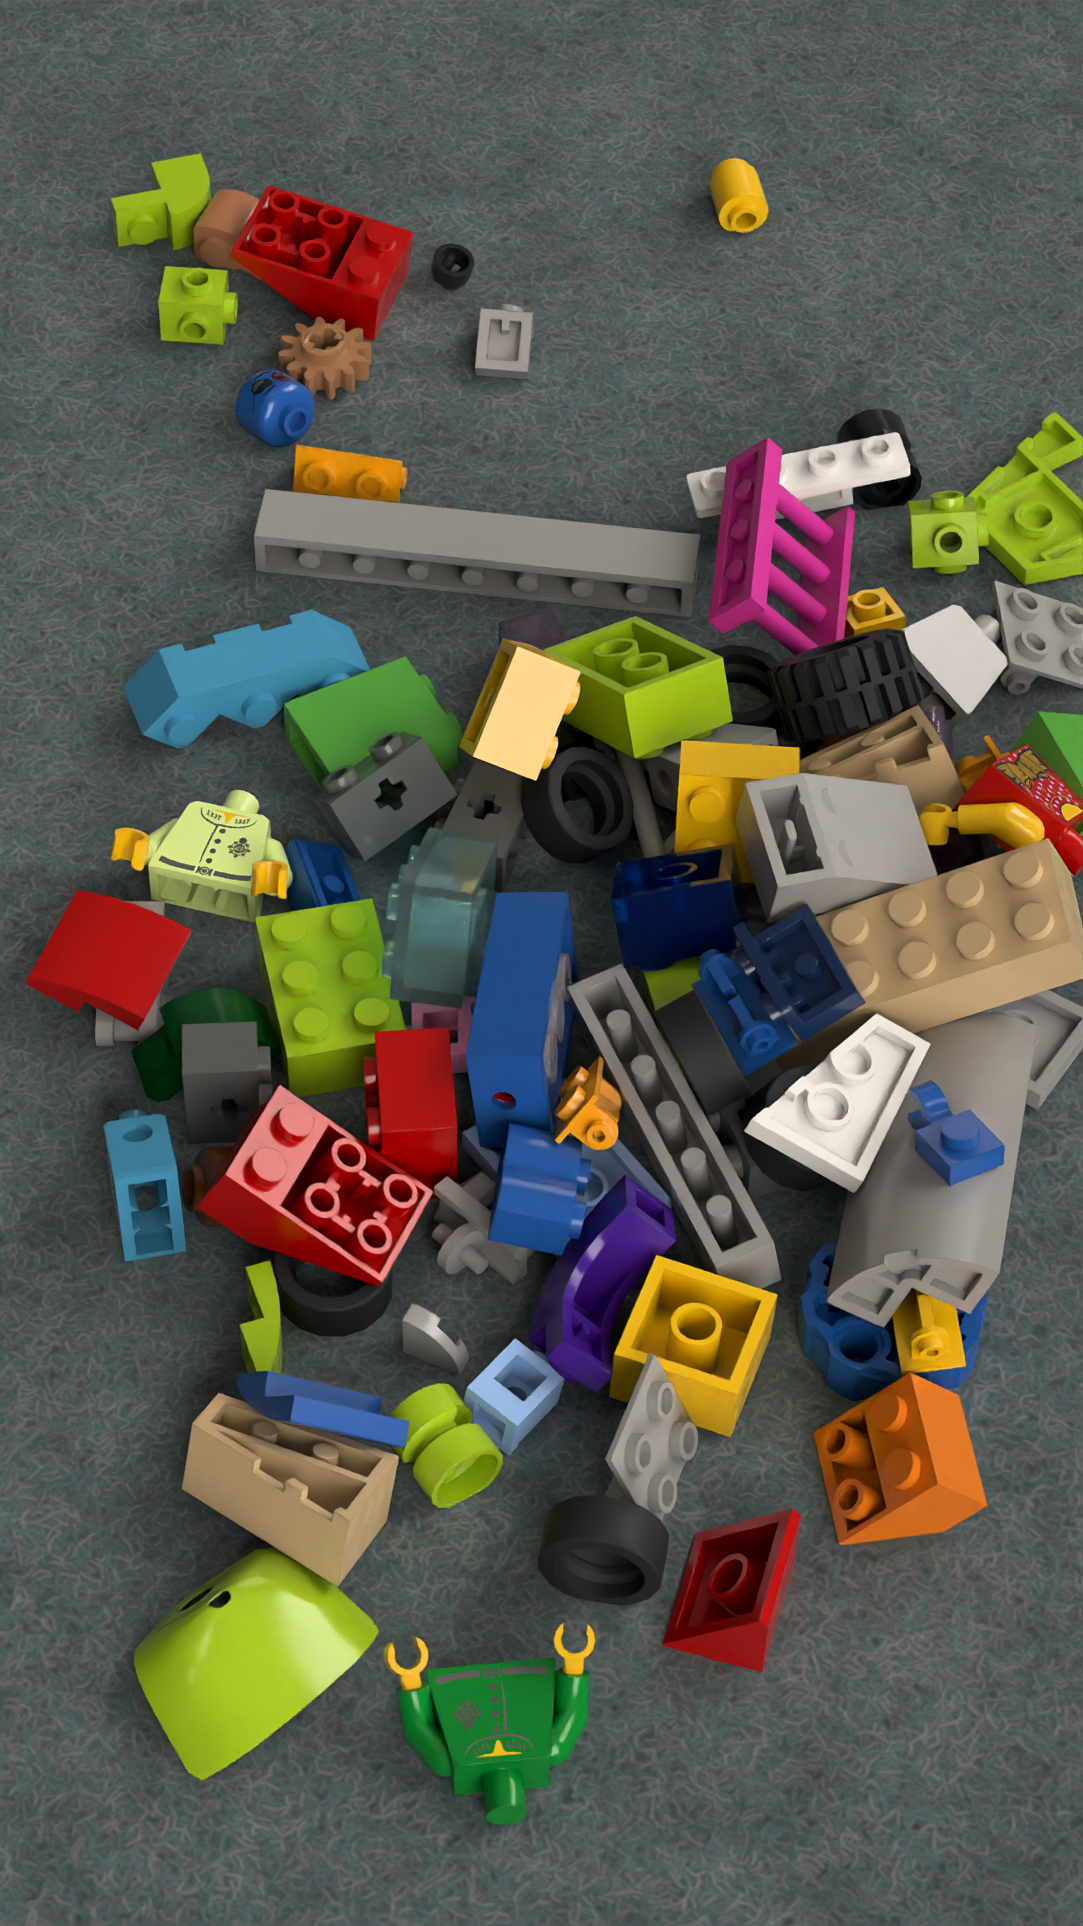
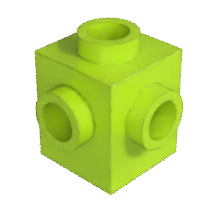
(196, 305)
(929, 527)

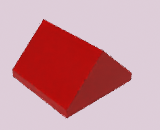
(735, 1590)

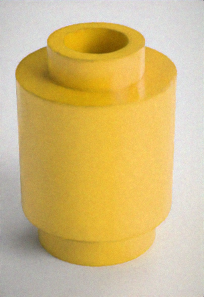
(738, 196)

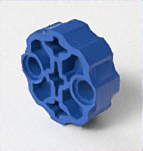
(834, 1335)

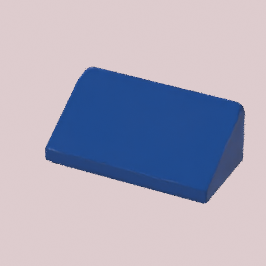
(318, 875)

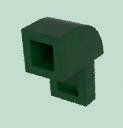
(160, 1054)

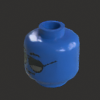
(275, 407)

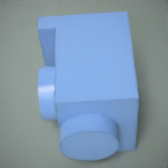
(513, 1394)

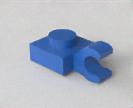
(950, 1143)

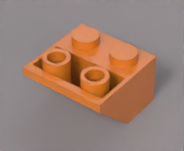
(900, 1464)

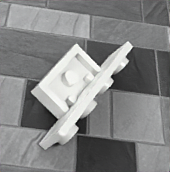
(816, 476)

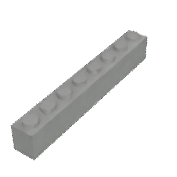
(477, 552)

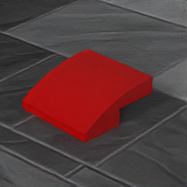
(108, 957)

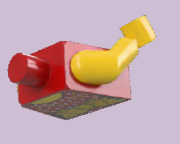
(1016, 806)

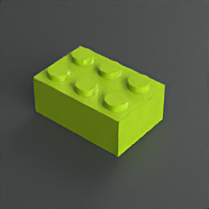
(644, 687)
(325, 992)

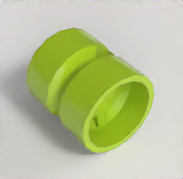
(447, 1447)

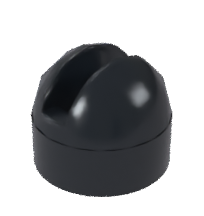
(444, 261)

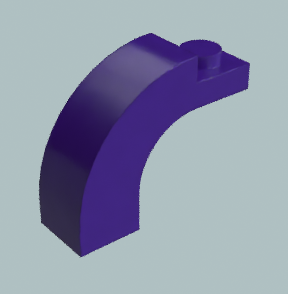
(595, 1277)

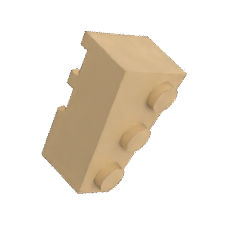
(894, 752)
(290, 1484)

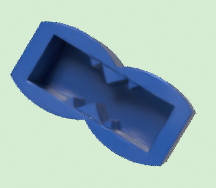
(538, 1190)

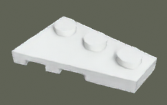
(845, 1104)

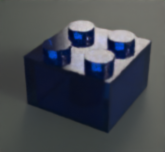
(678, 906)

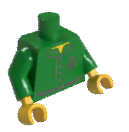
(495, 1722)

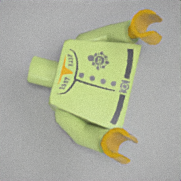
(211, 858)

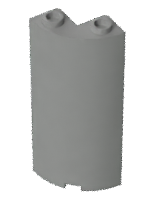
(904, 1219)

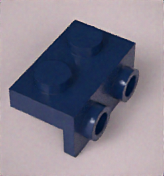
(800, 971)

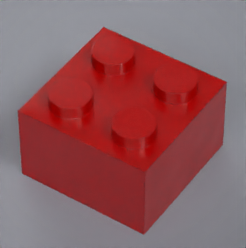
(413, 1103)

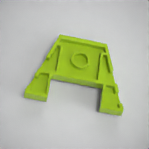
(1031, 512)

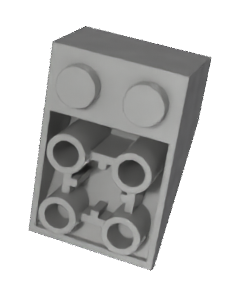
(829, 841)

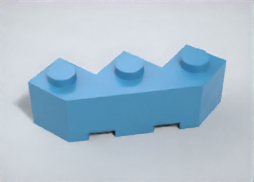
(240, 676)

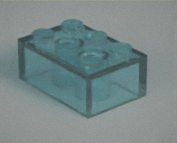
(440, 917)

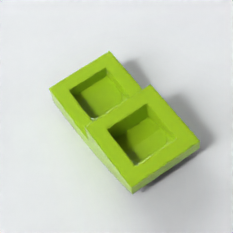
(263, 1336)

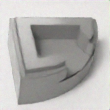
(429, 1343)

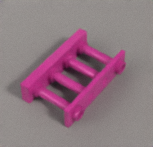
(745, 549)

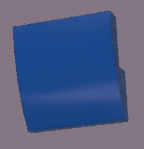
(321, 1407)

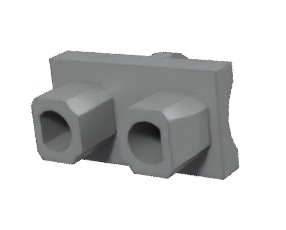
(464, 1228)

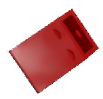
(326, 258)
(314, 1192)

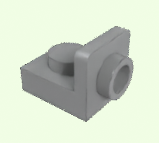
(504, 342)

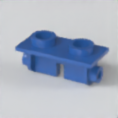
(739, 1012)

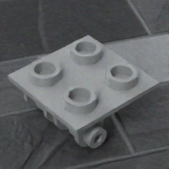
(1037, 638)
(651, 1443)

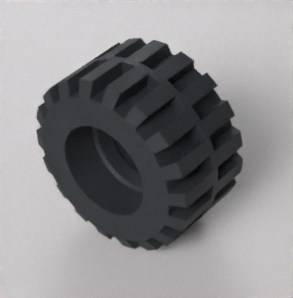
(845, 685)

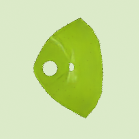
(248, 1667)

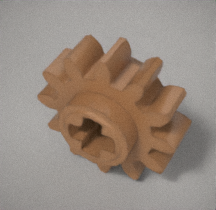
(326, 356)

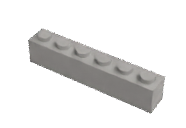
(673, 1130)

